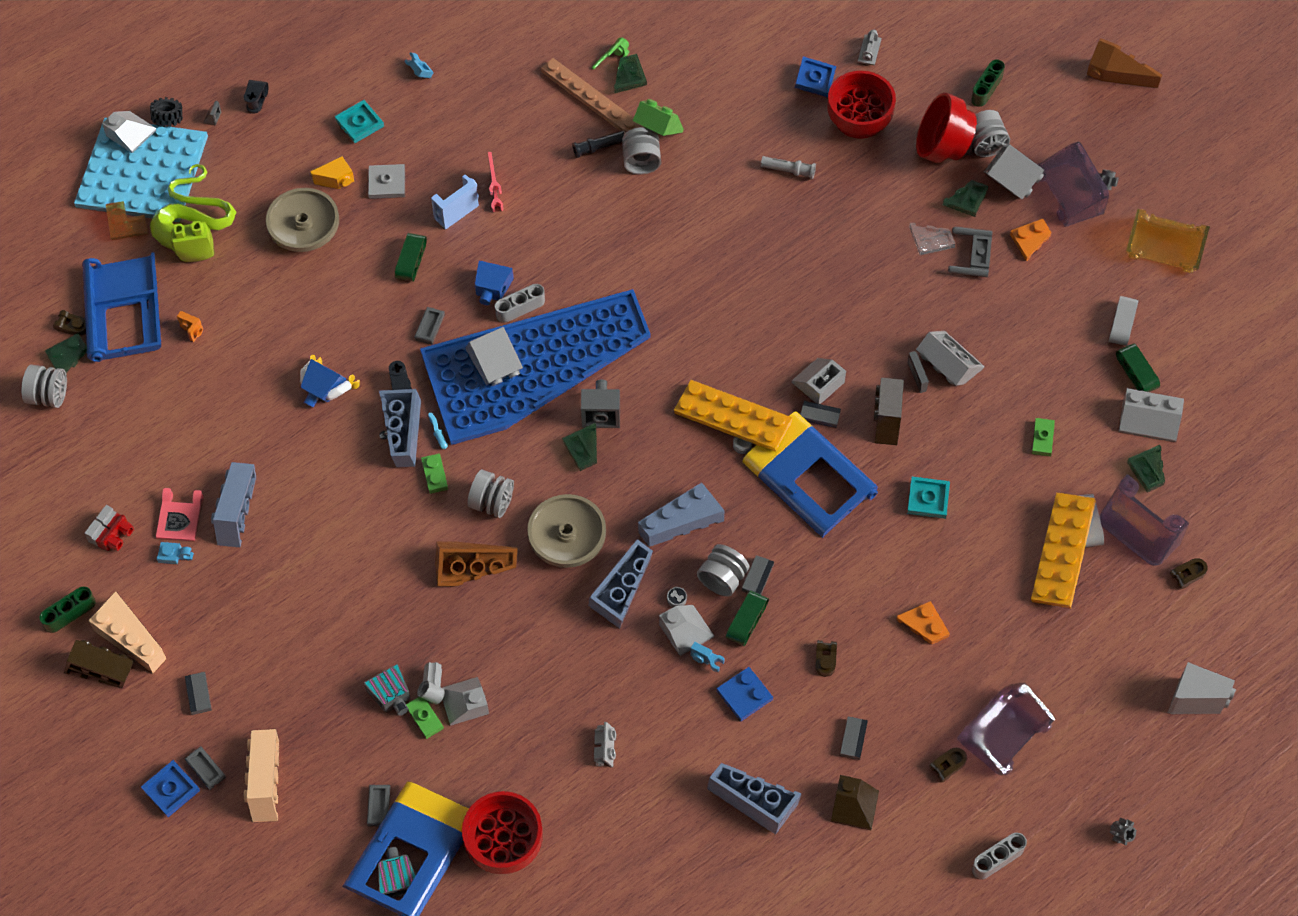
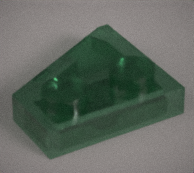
(630, 74)
(967, 198)
(67, 353)
(583, 446)
(1148, 468)

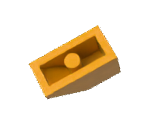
(333, 174)

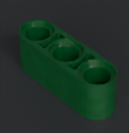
(988, 83)
(410, 257)
(1137, 368)
(72, 601)
(747, 618)

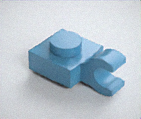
(420, 68)
(172, 552)
(704, 655)

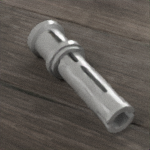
(797, 168)

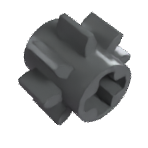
(1109, 178)
(1123, 831)

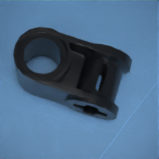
(255, 95)
(399, 380)

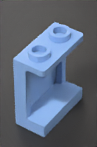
(457, 205)

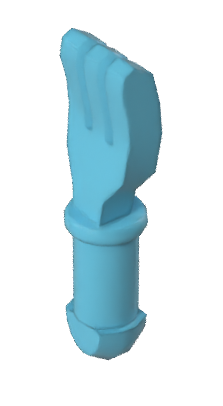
(438, 433)

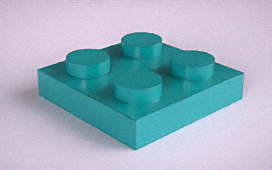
(359, 121)
(928, 497)

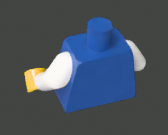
(323, 382)

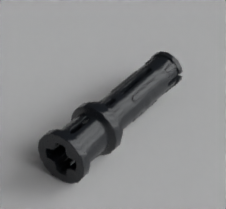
(592, 145)

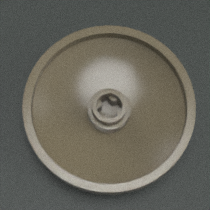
(302, 219)
(566, 530)

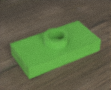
(1043, 437)
(424, 717)

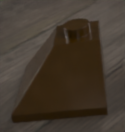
(854, 803)

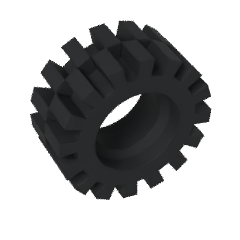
(166, 112)

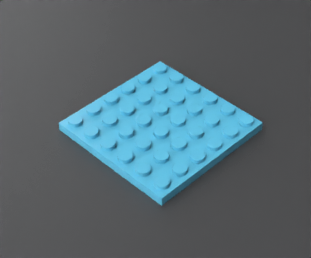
(141, 176)

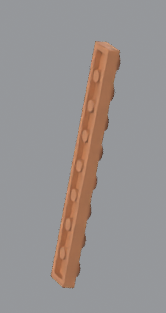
(589, 96)

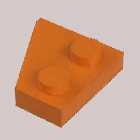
(1030, 237)
(925, 622)

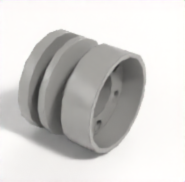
(989, 134)
(641, 151)
(44, 386)
(490, 493)
(723, 570)

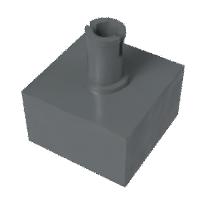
(600, 406)

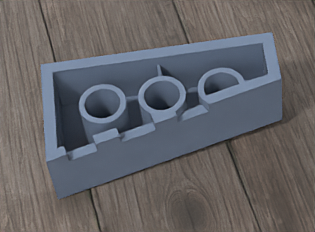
(402, 424)
(233, 504)
(686, 513)
(620, 586)
(754, 797)

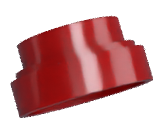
(861, 103)
(945, 129)
(491, 810)

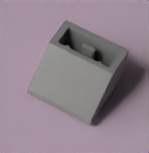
(820, 379)

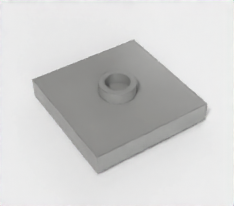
(386, 181)

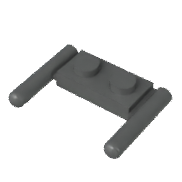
(980, 252)

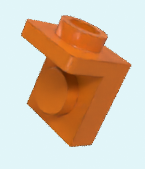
(190, 324)

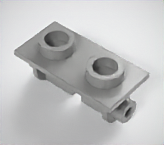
(870, 48)
(605, 737)

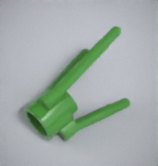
(619, 48)

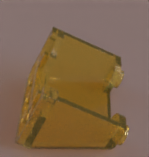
(1167, 241)

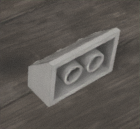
(949, 357)
(1151, 415)

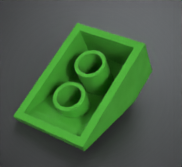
(657, 118)

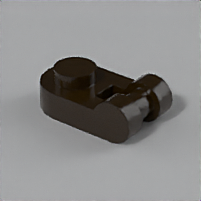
(75, 325)
(1195, 568)
(826, 664)
(954, 758)

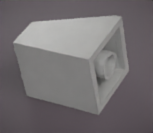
(1014, 171)
(494, 357)
(1201, 692)

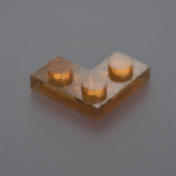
(124, 227)

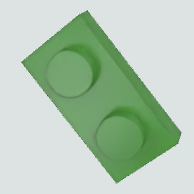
(434, 473)

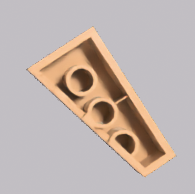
(123, 629)
(262, 775)

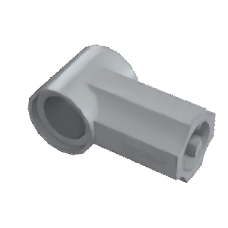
(430, 687)

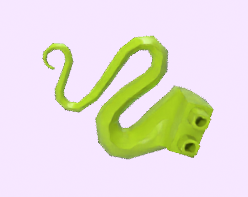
(193, 240)

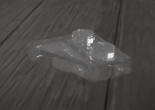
(931, 238)

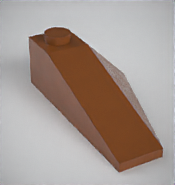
(1115, 66)
(470, 561)

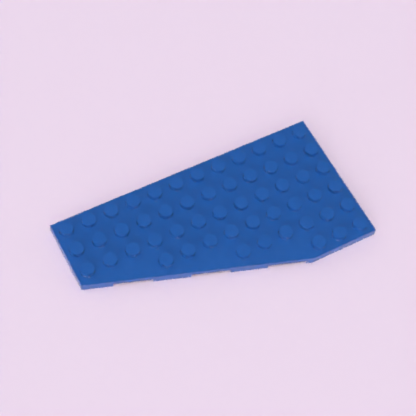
(555, 356)

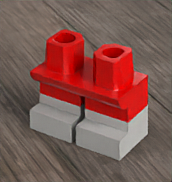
(107, 529)

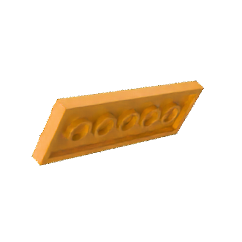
(733, 415)
(1063, 550)

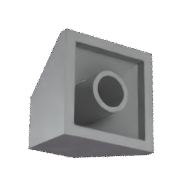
(127, 129)
(684, 627)
(464, 701)

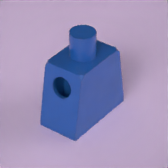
(492, 281)

